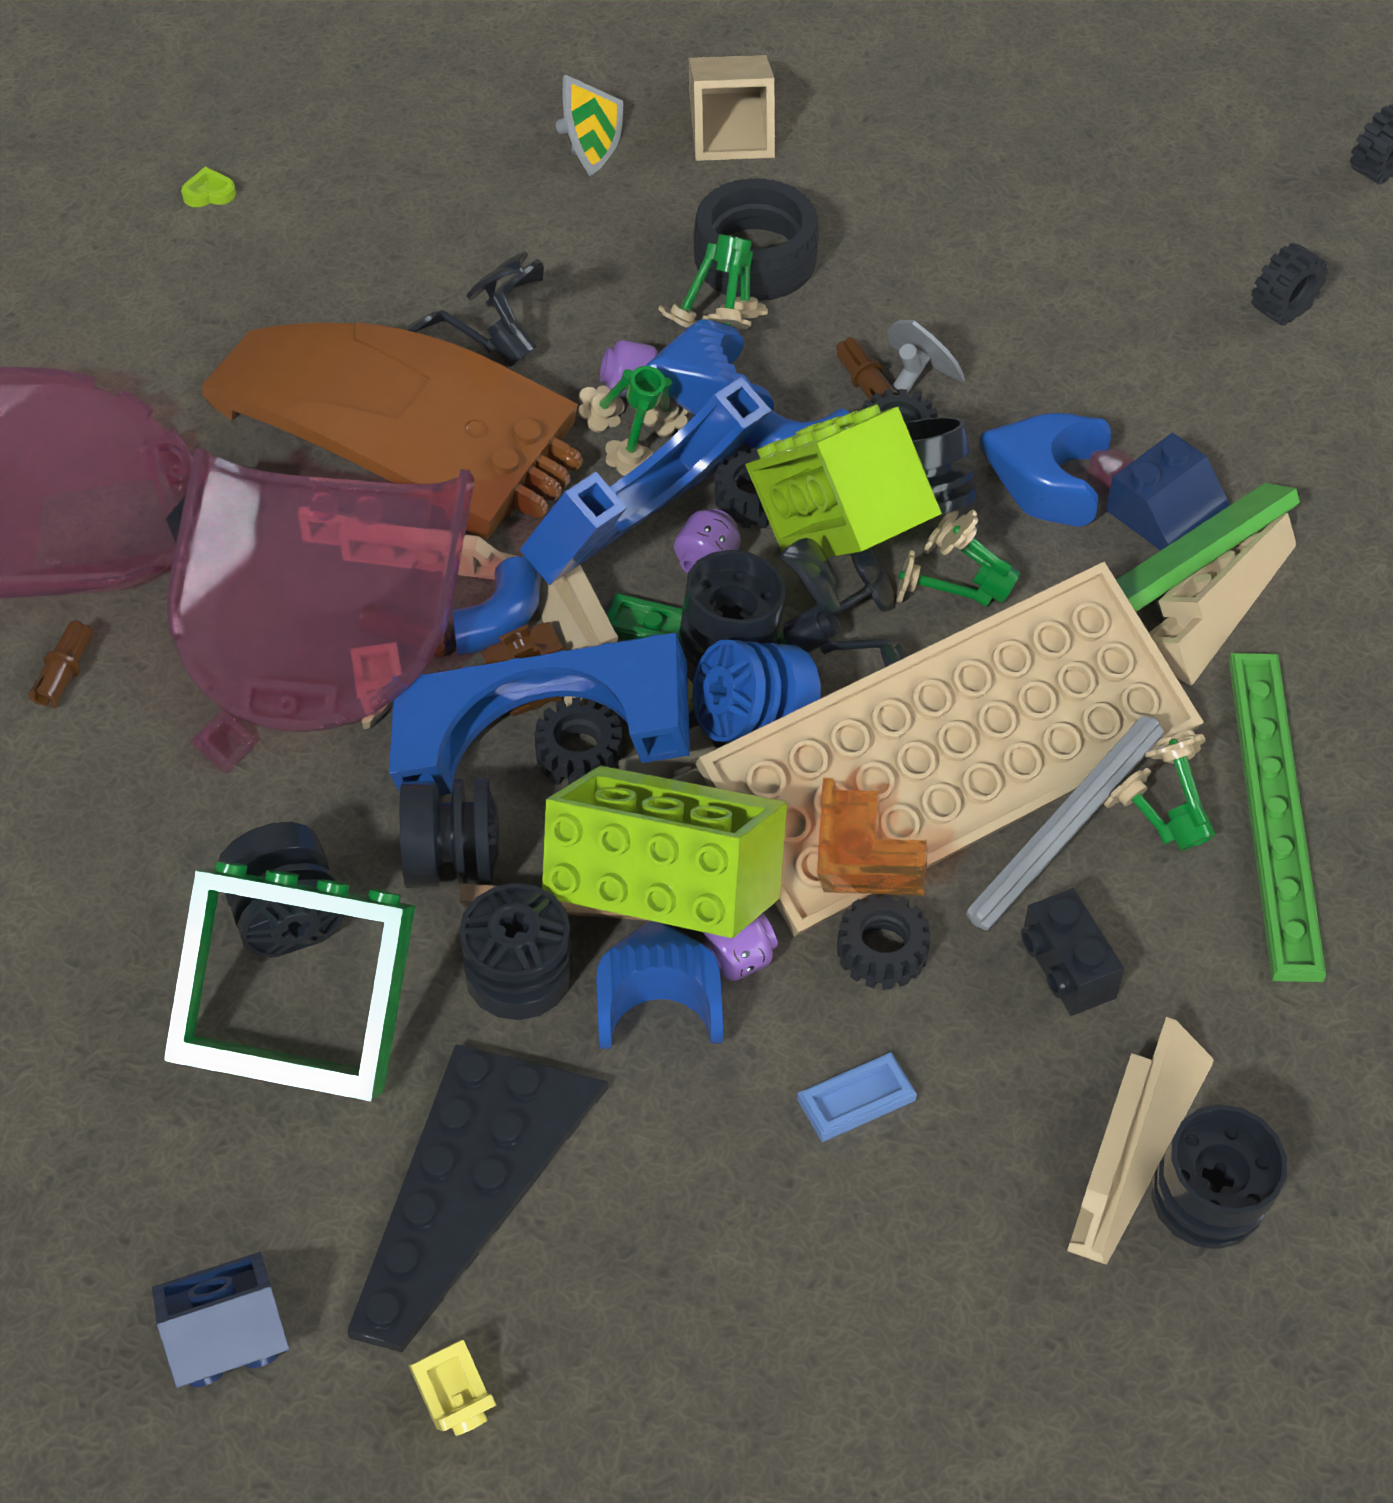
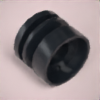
(938, 445)
(730, 599)
(447, 833)
(271, 926)
(516, 951)
(1234, 1154)

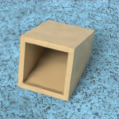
(732, 107)

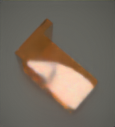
(853, 856)

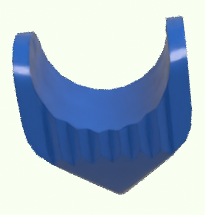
(702, 364)
(1028, 462)
(658, 965)

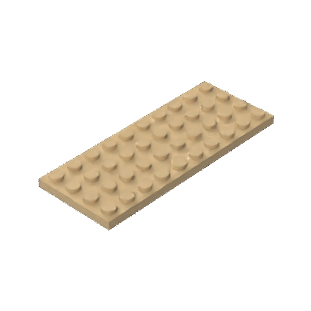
(961, 731)

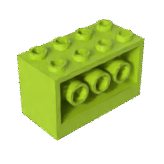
(844, 482)
(664, 850)

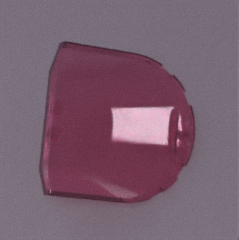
(82, 486)
(311, 592)

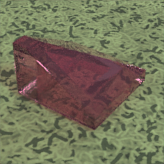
(1106, 464)
(221, 739)

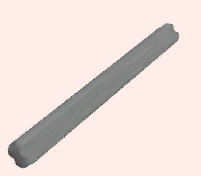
(1064, 823)

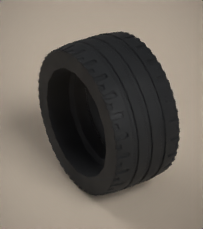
(760, 206)

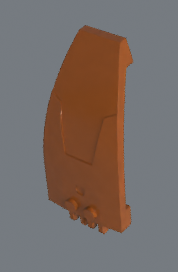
(406, 410)

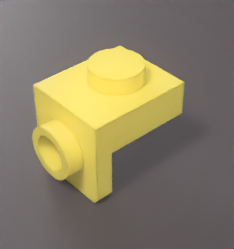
(452, 1388)

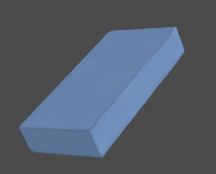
(856, 1097)

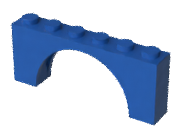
(598, 514)
(448, 709)

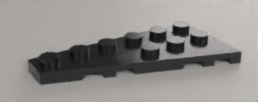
(474, 1163)

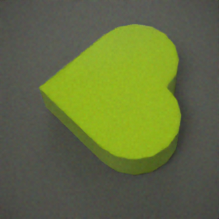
(207, 188)

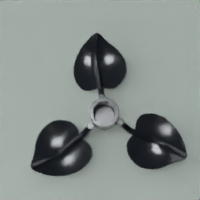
(507, 333)
(819, 624)

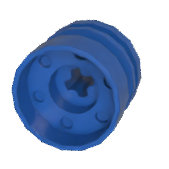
(751, 685)

